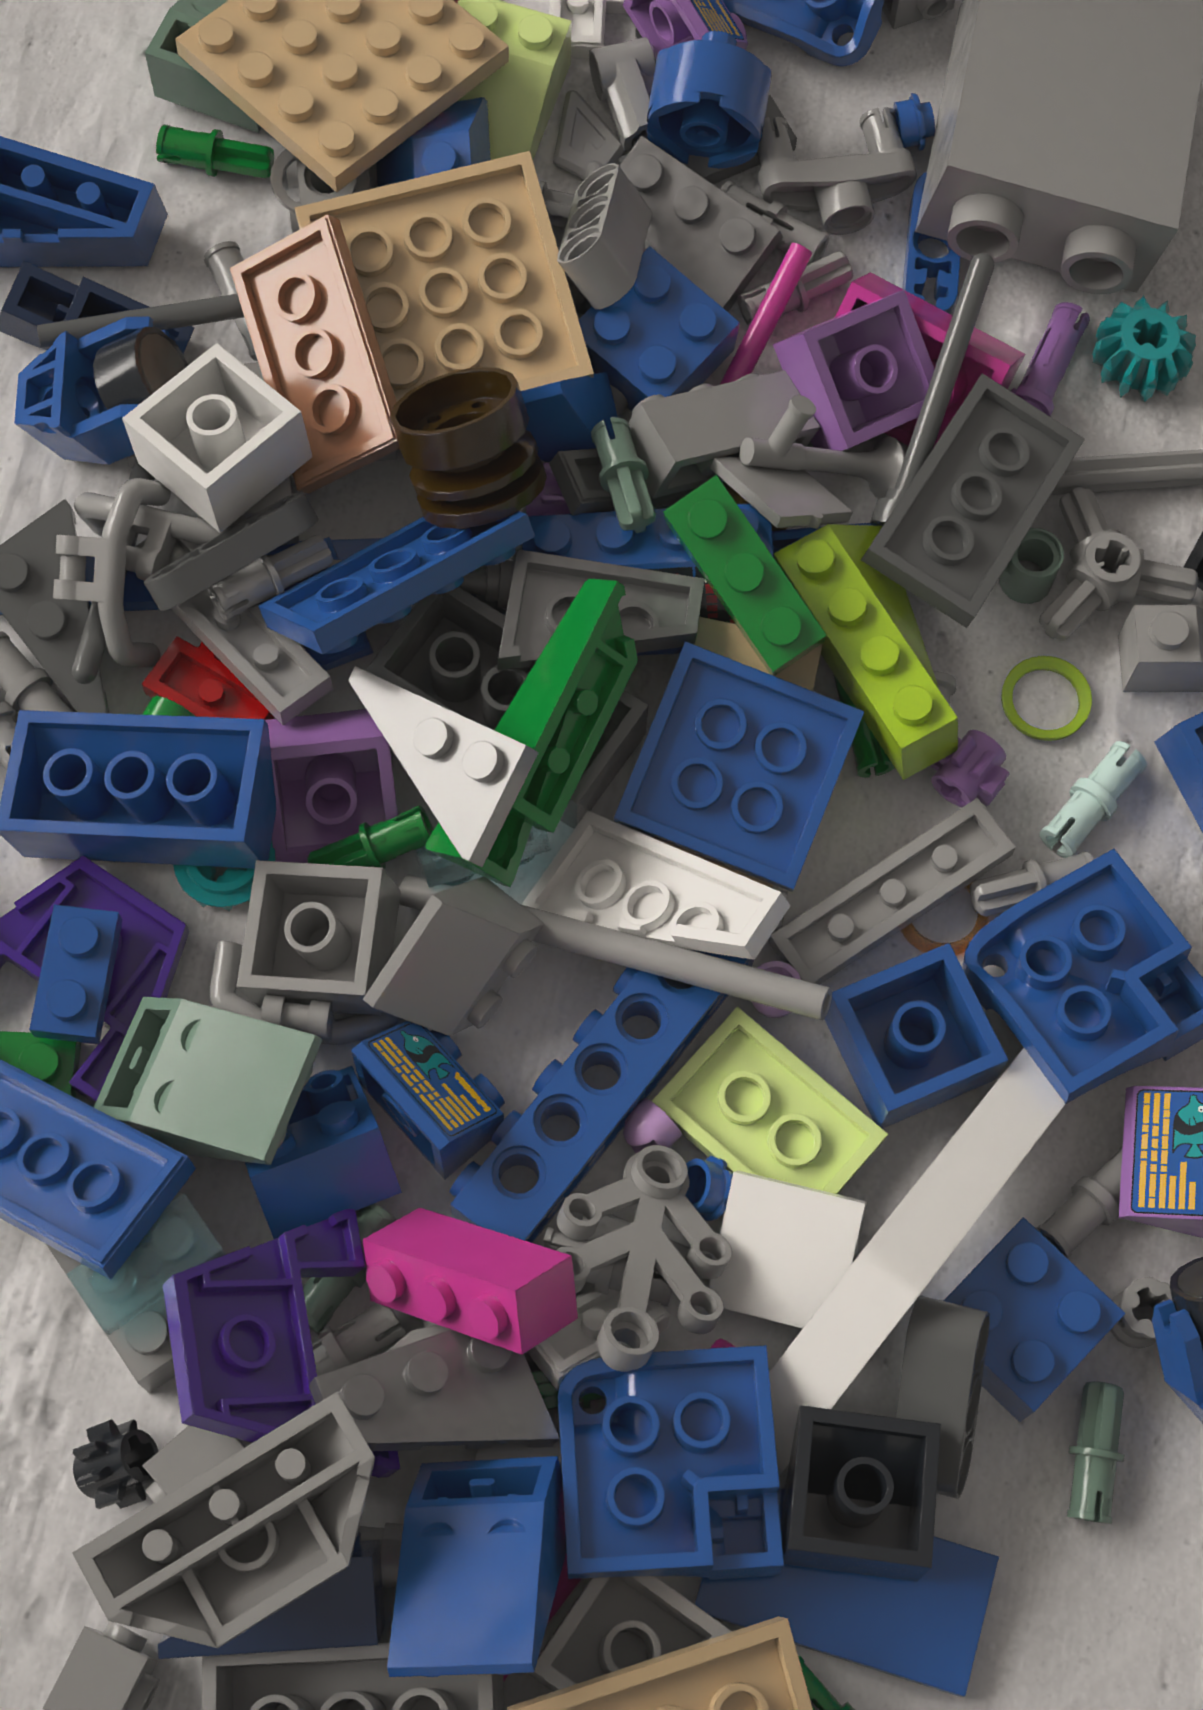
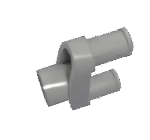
(837, 185)

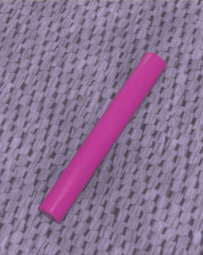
(768, 313)

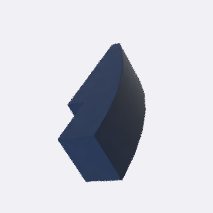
(46, 298)

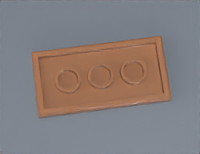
(319, 348)

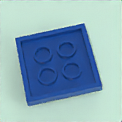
(738, 766)

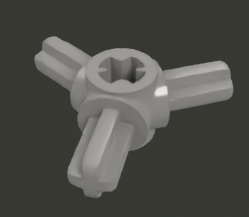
(1095, 589)

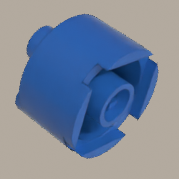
(708, 101)

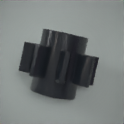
(112, 1464)

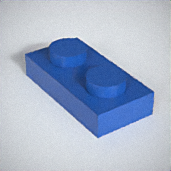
(76, 974)

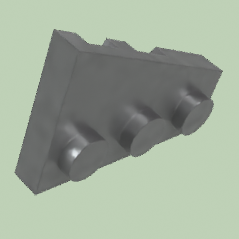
(699, 225)
(656, 612)
(442, 1395)

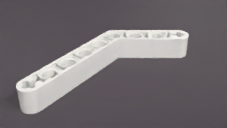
(911, 1247)

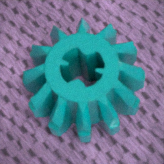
(1144, 348)

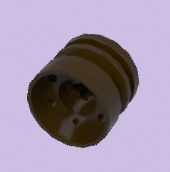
(468, 447)

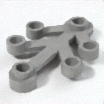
(657, 1184)

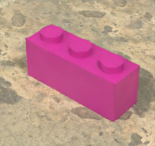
(471, 1279)

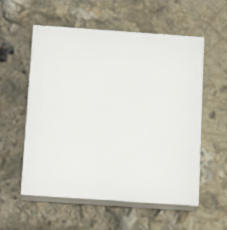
(785, 1247)

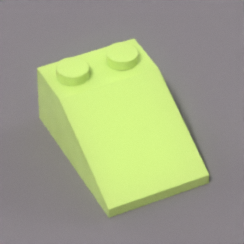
(528, 85)

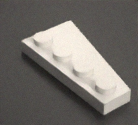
(656, 892)

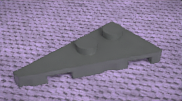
(47, 624)

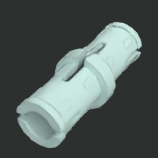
(1093, 799)

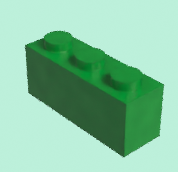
(744, 576)

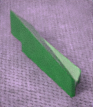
(562, 717)

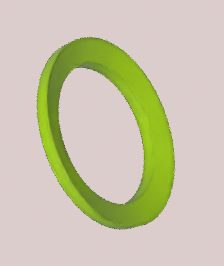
(1061, 667)

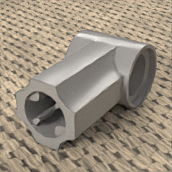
(625, 79)

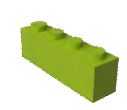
(873, 644)

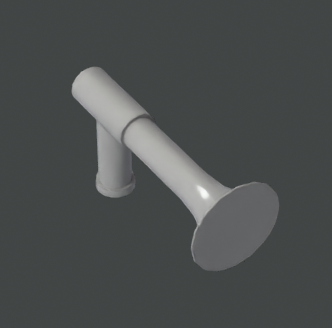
(877, 466)

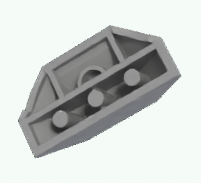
(239, 1534)

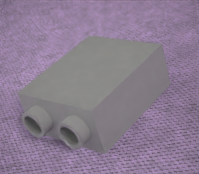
(1066, 135)

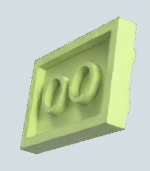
(767, 1110)

